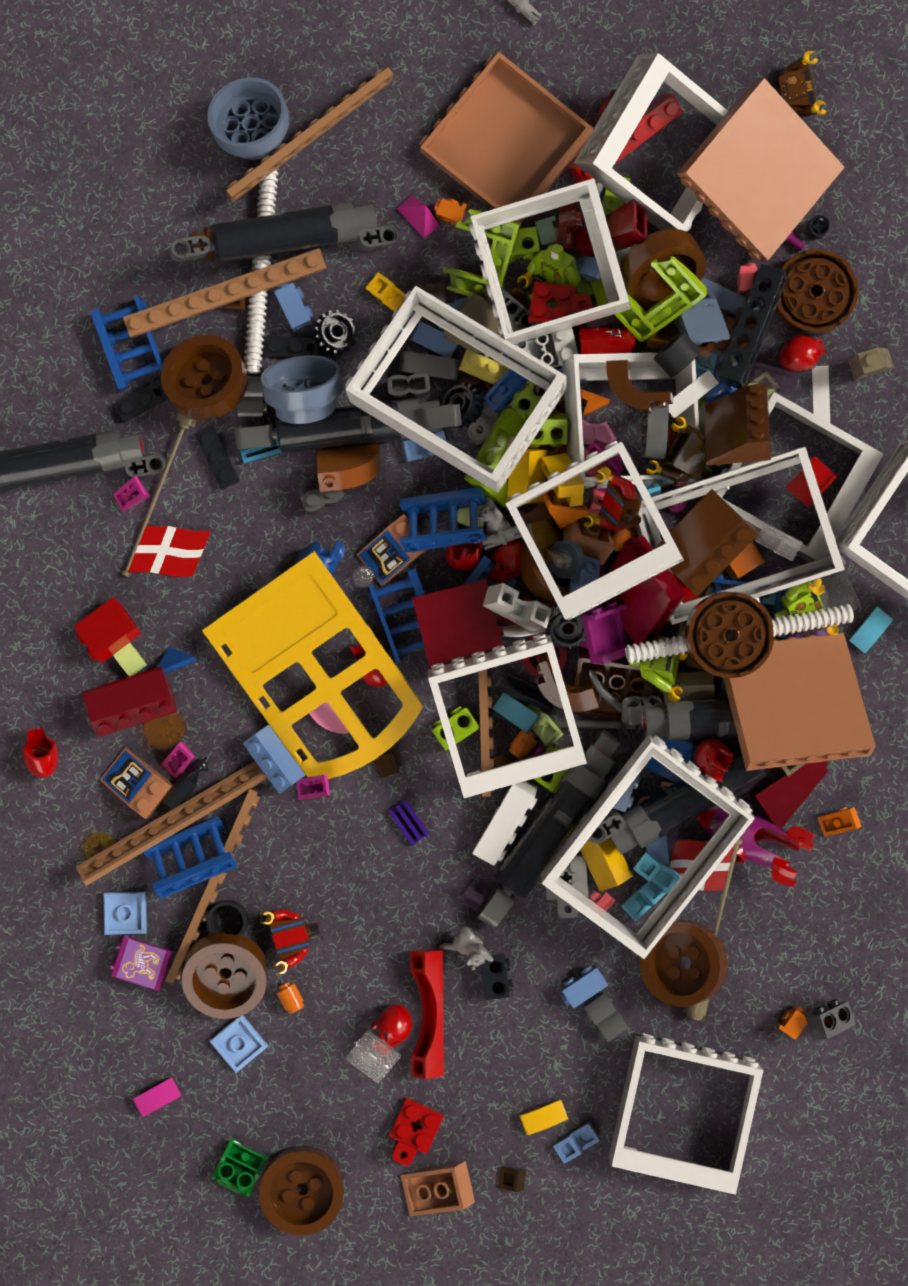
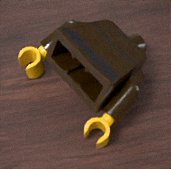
(686, 455)

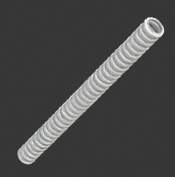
(258, 301)
(782, 625)

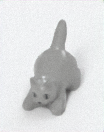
(494, 519)
(469, 945)

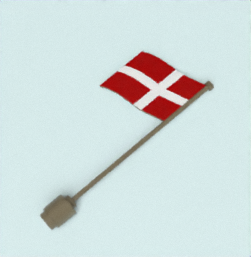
(167, 548)
(683, 856)

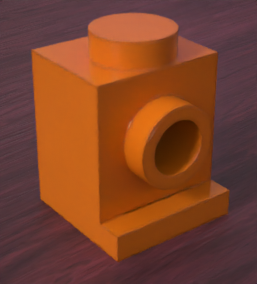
(449, 210)
(793, 1022)

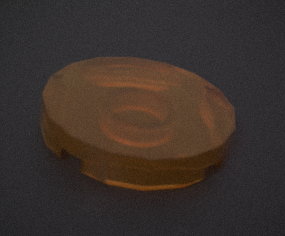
(165, 731)

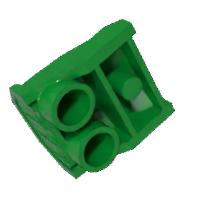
(239, 1168)

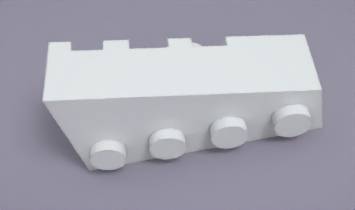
(505, 821)

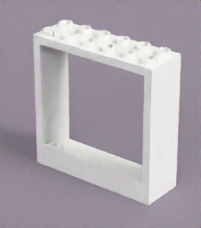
(619, 123)
(602, 245)
(593, 368)
(850, 490)
(619, 579)
(523, 770)
(669, 1168)

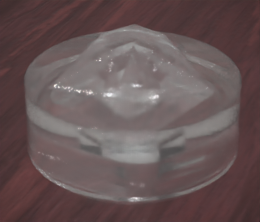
(363, 576)

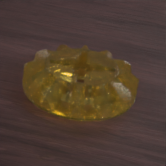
(94, 840)

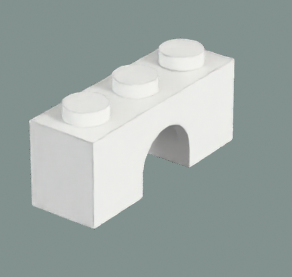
(505, 602)

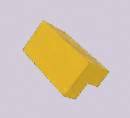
(527, 473)
(572, 489)
(606, 864)

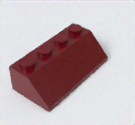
(129, 701)

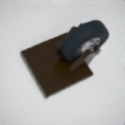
(563, 556)

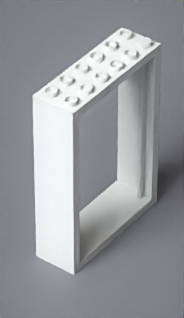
(393, 336)
(866, 514)
(770, 583)
(689, 882)

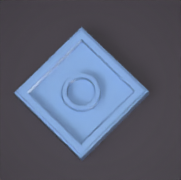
(125, 913)
(238, 1043)

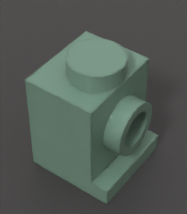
(547, 232)

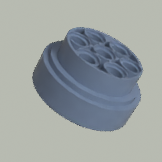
(251, 98)
(302, 388)

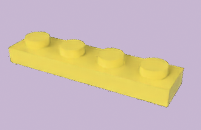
(484, 368)

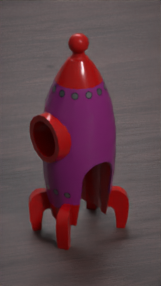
(759, 831)

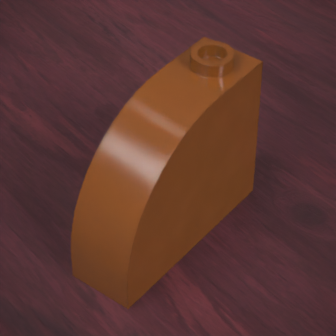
(347, 466)

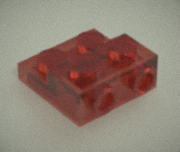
(569, 224)

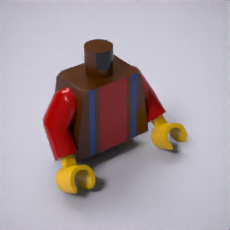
(619, 504)
(290, 936)

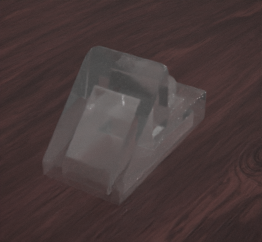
(778, 541)

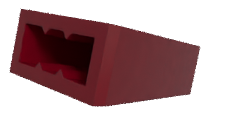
(626, 228)
(786, 793)

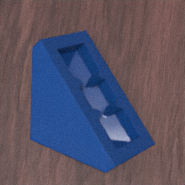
(175, 659)

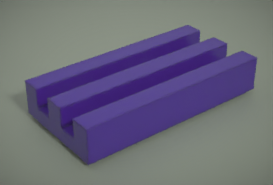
(413, 814)

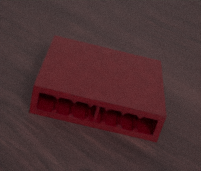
(649, 602)
(457, 623)

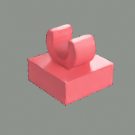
(604, 901)

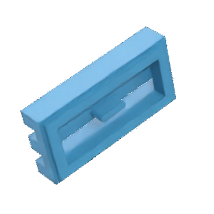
(259, 456)

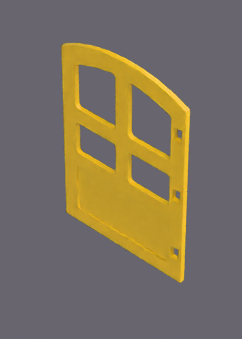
(284, 627)

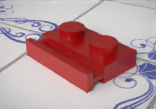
(799, 487)

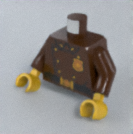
(797, 87)

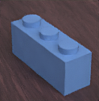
(274, 759)

